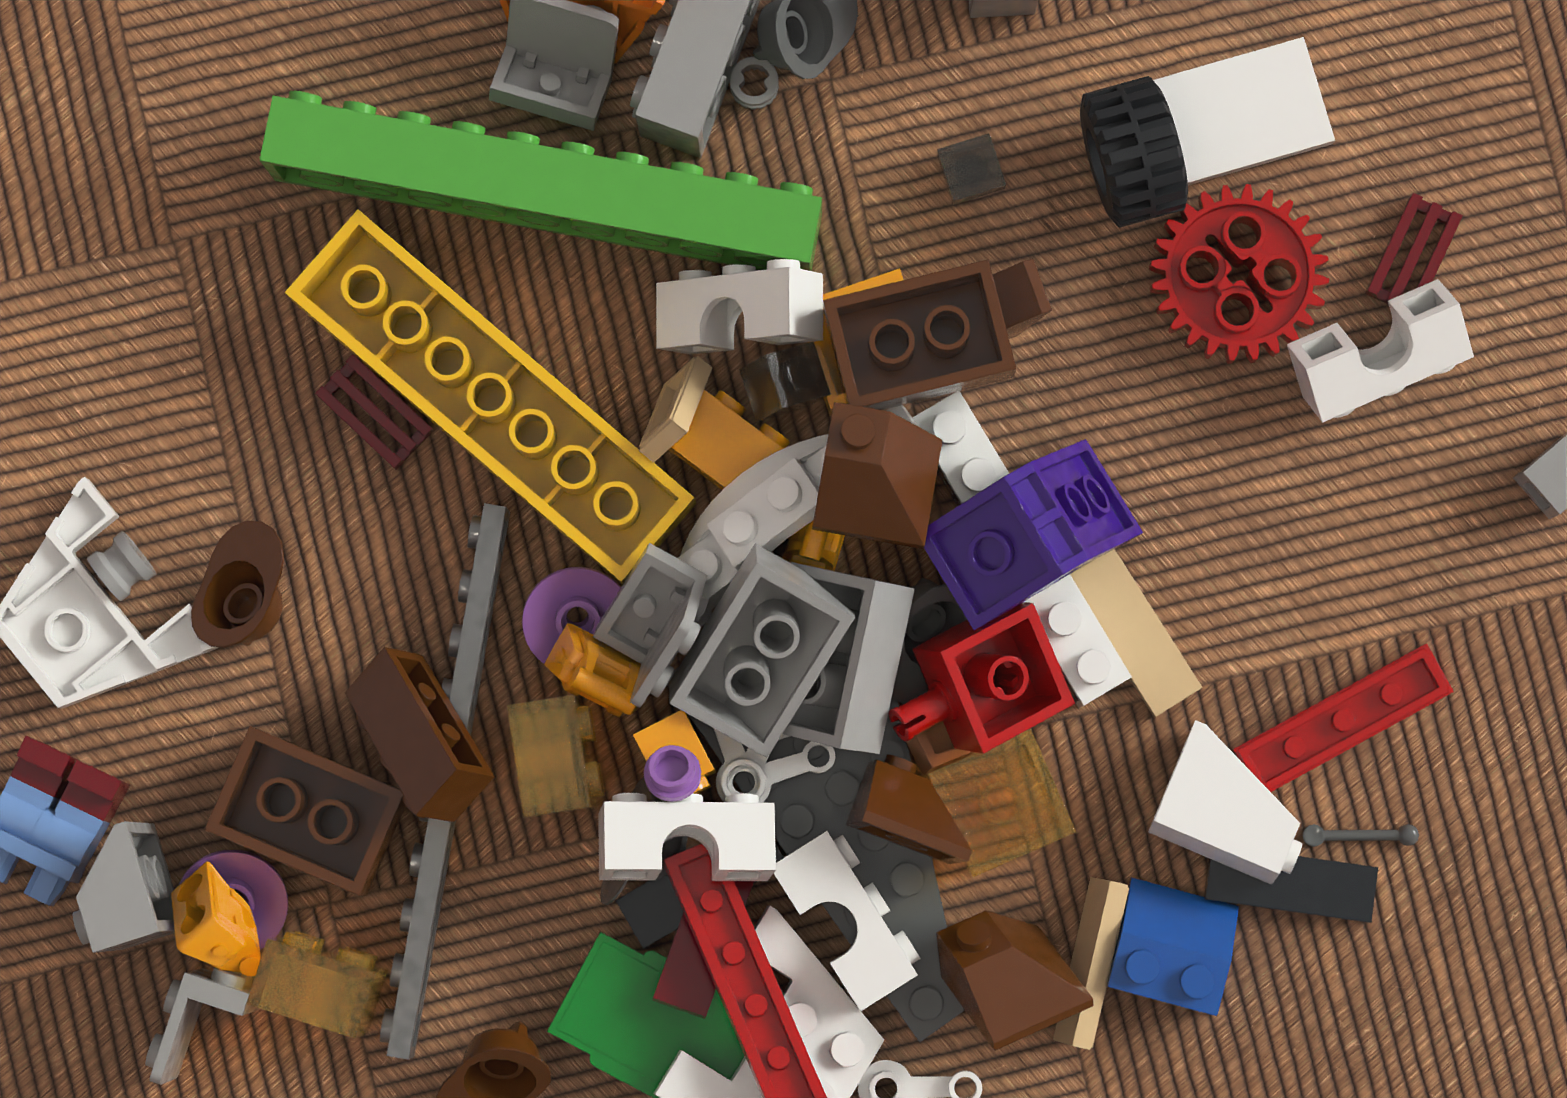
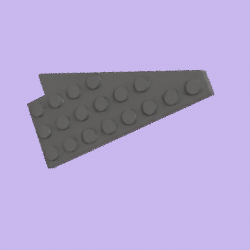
(904, 878)

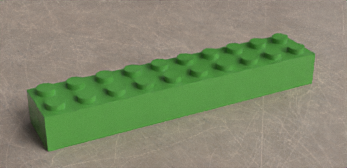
(538, 184)

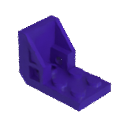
(1029, 532)

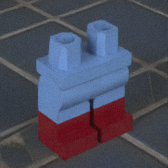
(54, 817)

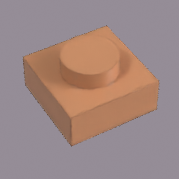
(934, 749)

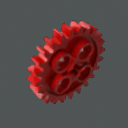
(1277, 243)

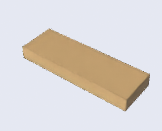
(1136, 633)
(1094, 957)

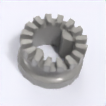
(737, 82)

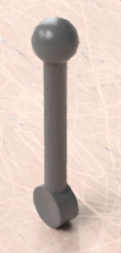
(1314, 835)

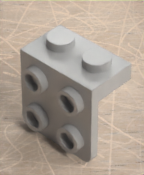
(557, 60)
(655, 617)
(184, 1001)

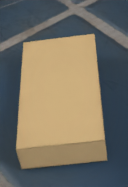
(675, 408)

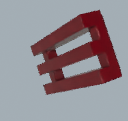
(1433, 213)
(340, 380)

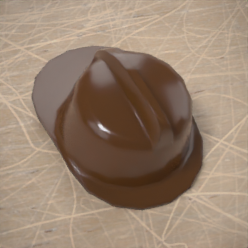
(240, 587)
(499, 1066)

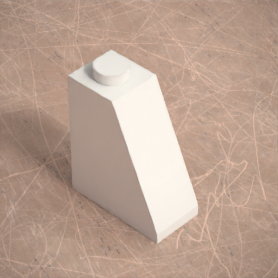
(1225, 811)

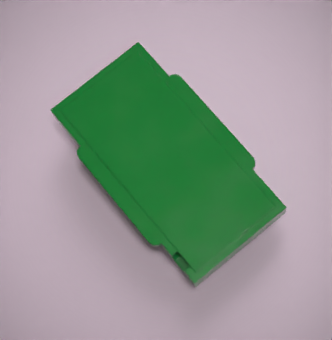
(627, 1032)

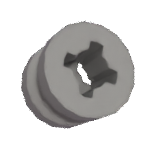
(121, 566)

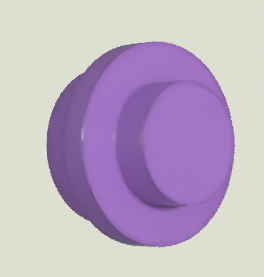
(672, 773)

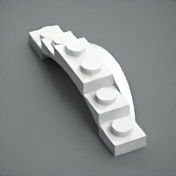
(759, 508)

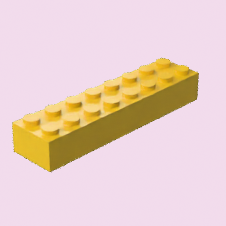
(490, 396)

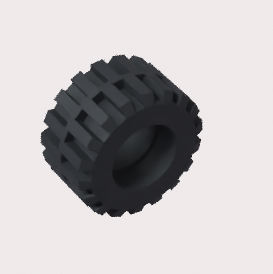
(1134, 151)

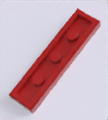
(1345, 719)

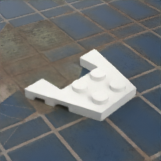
(70, 627)
(830, 1024)

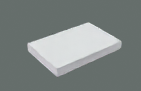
(1247, 110)

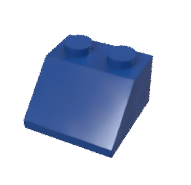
(1174, 947)

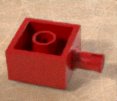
(986, 682)

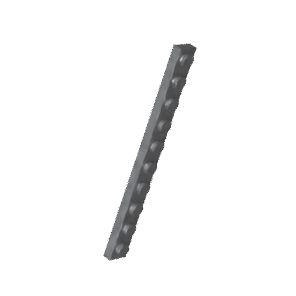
(431, 859)

